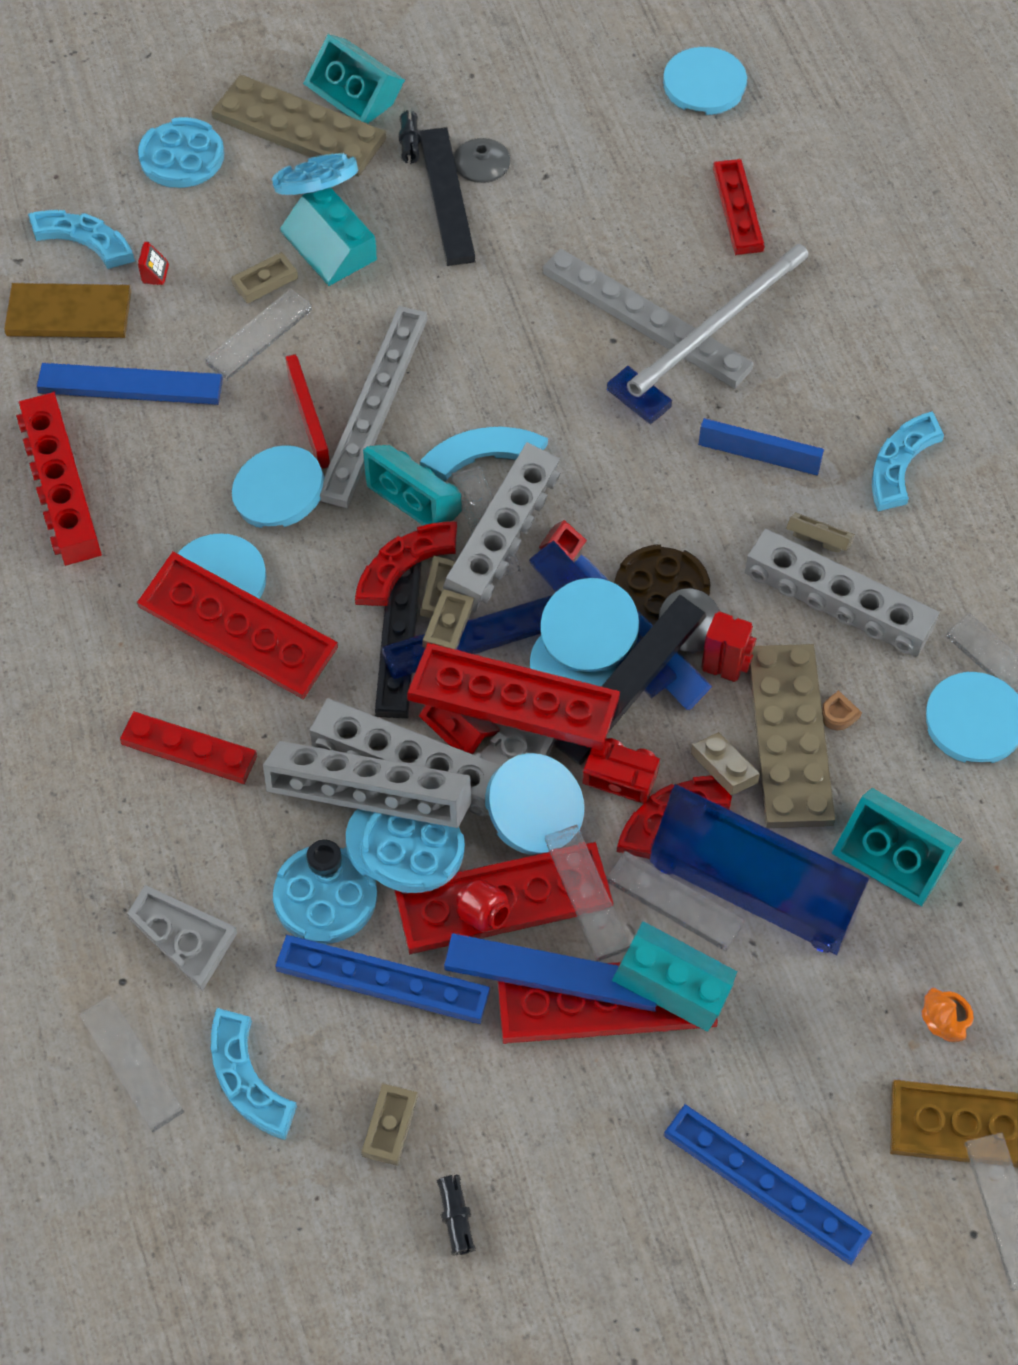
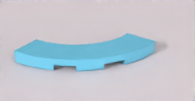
(85, 230)
(478, 443)
(896, 455)
(240, 1082)

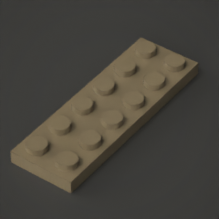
(296, 122)
(791, 737)

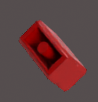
(728, 647)
(622, 770)

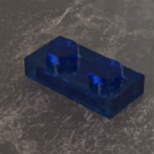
(648, 406)

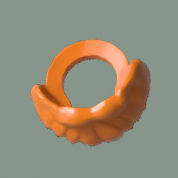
(941, 1015)

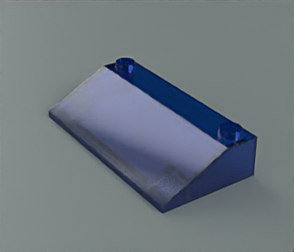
(758, 870)

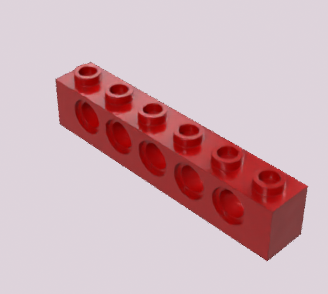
(59, 479)

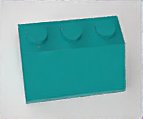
(352, 80)
(329, 235)
(410, 486)
(896, 846)
(675, 976)

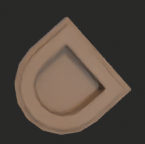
(839, 712)

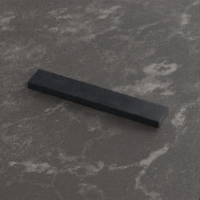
(447, 197)
(398, 625)
(645, 663)

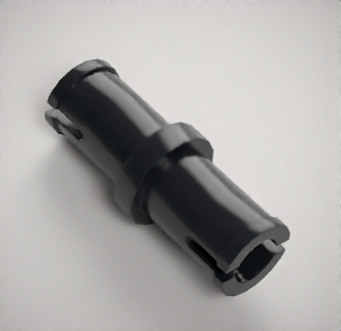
(409, 137)
(456, 1215)

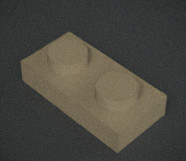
(264, 277)
(807, 528)
(438, 572)
(449, 619)
(725, 763)
(389, 1124)

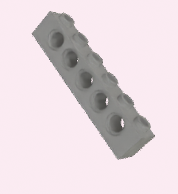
(530, 466)
(858, 591)
(400, 743)
(368, 784)

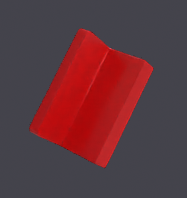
(458, 729)

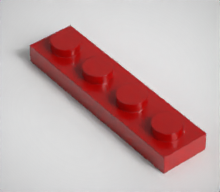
(188, 747)

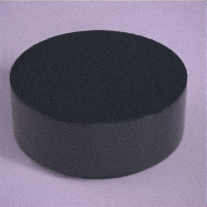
(324, 857)

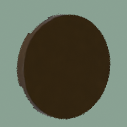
(656, 573)

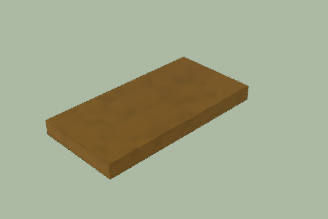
(68, 310)
(941, 1118)

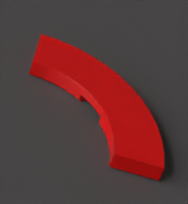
(399, 556)
(643, 824)

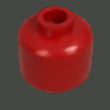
(482, 906)

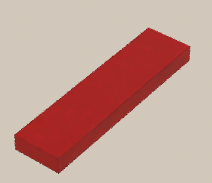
(738, 207)
(307, 411)

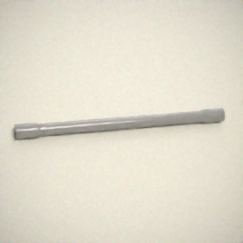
(651, 375)

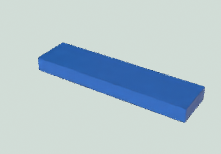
(760, 446)

